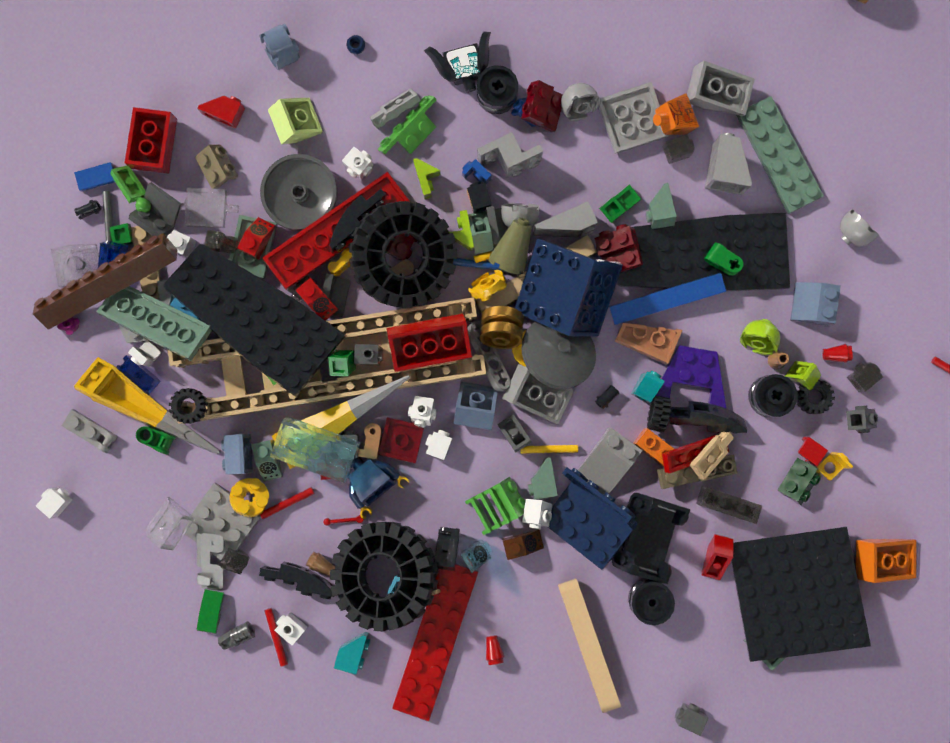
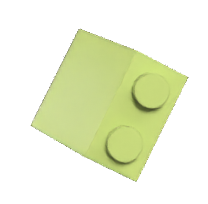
(294, 120)

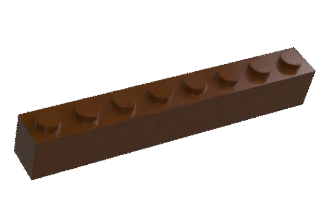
(105, 281)

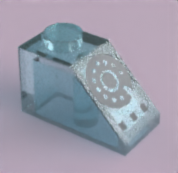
(476, 555)

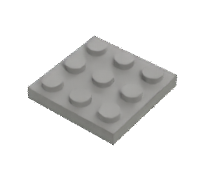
(630, 117)
(216, 516)

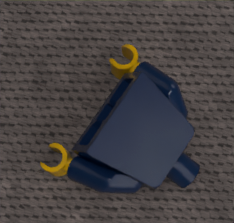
(370, 482)

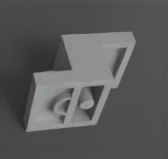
(509, 155)

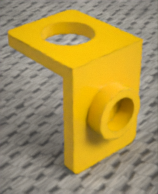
(839, 460)

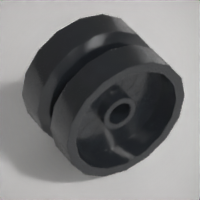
(497, 78)
(784, 395)
(662, 603)

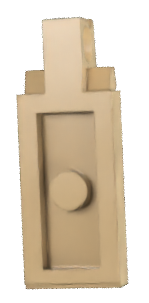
(711, 455)

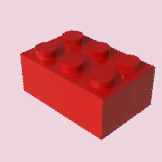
(150, 140)

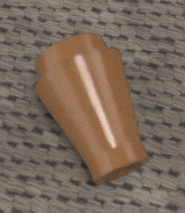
(774, 361)
(319, 563)

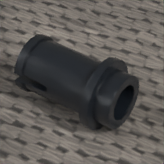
(88, 209)
(607, 397)

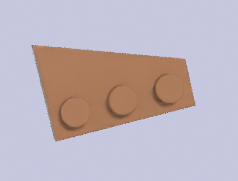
(649, 341)

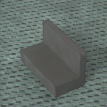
(496, 224)
(337, 291)

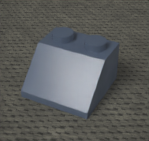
(815, 303)
(475, 406)
(237, 454)

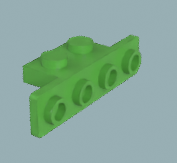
(412, 130)

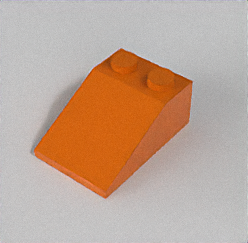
(885, 559)

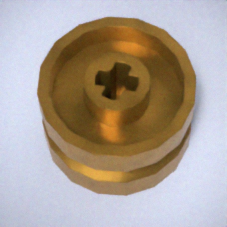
(501, 327)

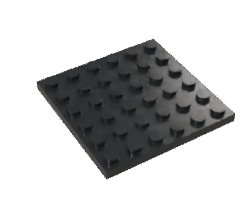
(799, 594)

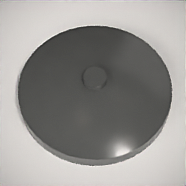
(298, 191)
(557, 358)

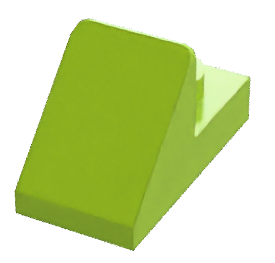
(425, 172)
(464, 236)
(804, 373)

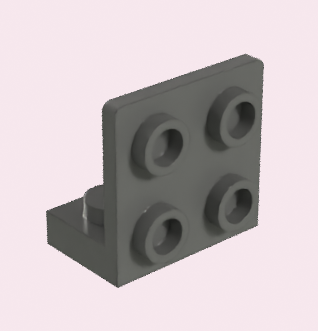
(162, 214)

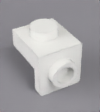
(145, 354)

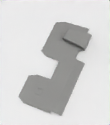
(211, 573)

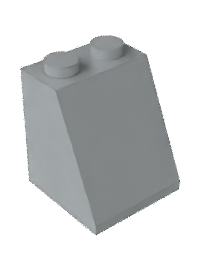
(728, 166)

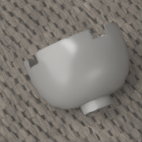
(579, 100)
(517, 210)
(856, 230)

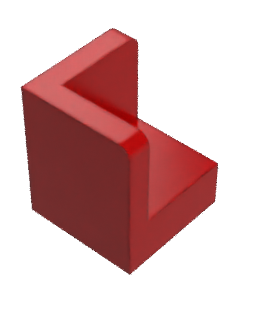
(812, 451)

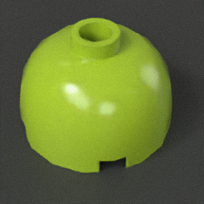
(761, 336)

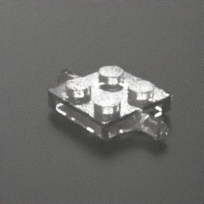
(206, 207)

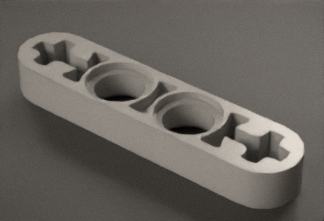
(492, 355)

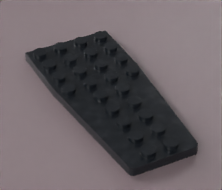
(678, 252)
(254, 318)

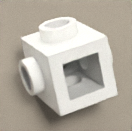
(358, 163)
(422, 411)

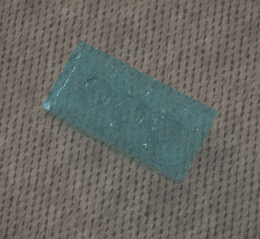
(315, 449)

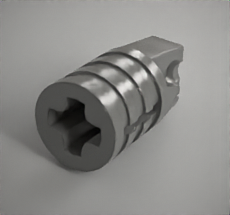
(237, 636)

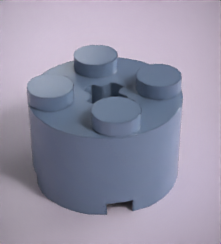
(280, 47)

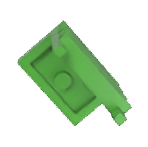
(507, 500)

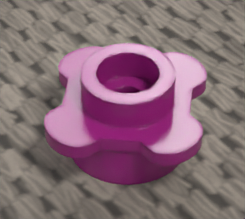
(74, 324)

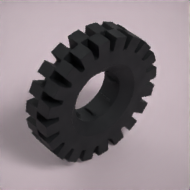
(370, 248)
(415, 570)

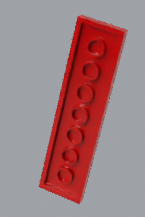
(311, 246)
(435, 643)

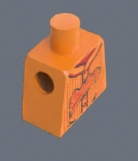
(676, 116)

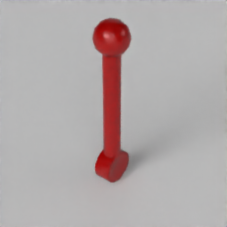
(327, 521)

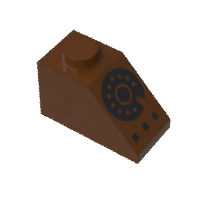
(523, 544)

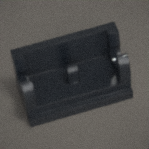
(447, 548)

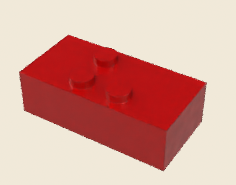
(429, 342)

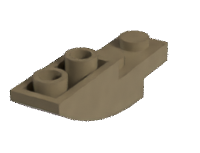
(687, 475)

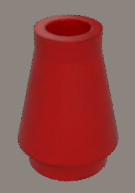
(838, 353)
(493, 651)

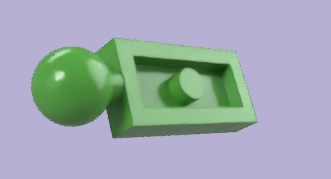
(131, 187)

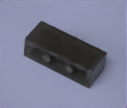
(729, 504)

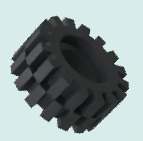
(825, 402)
(176, 405)
(659, 413)

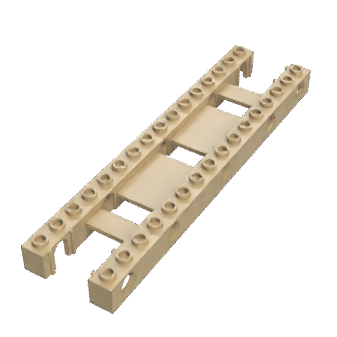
(365, 378)

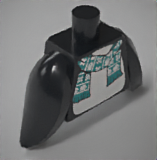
(464, 63)

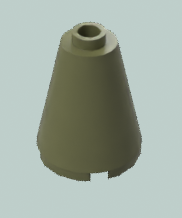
(513, 247)

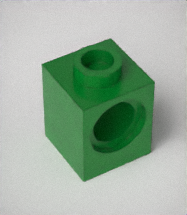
(341, 363)

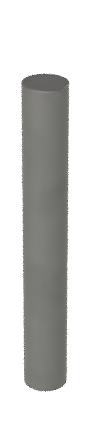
(107, 214)

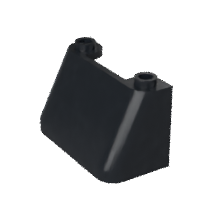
(648, 544)

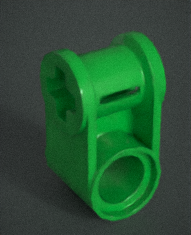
(722, 258)
(158, 440)

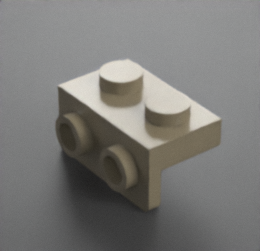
(216, 165)

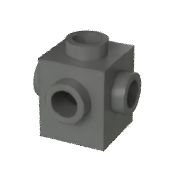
(862, 419)

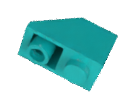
(647, 386)
(350, 654)

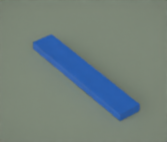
(667, 298)

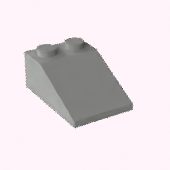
(719, 89)
(571, 223)
(536, 397)
(609, 460)

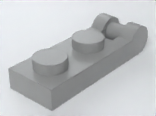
(89, 430)

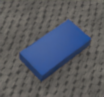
(94, 177)

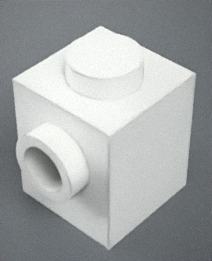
(182, 242)
(438, 444)
(54, 502)
(537, 513)
(290, 628)

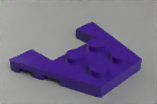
(697, 369)

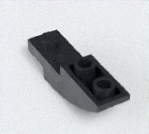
(351, 218)
(713, 416)
(306, 579)

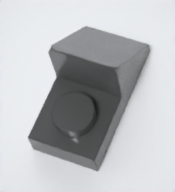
(514, 433)

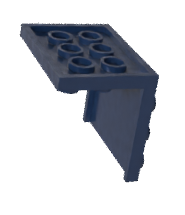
(567, 289)
(590, 520)

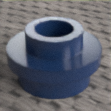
(355, 39)

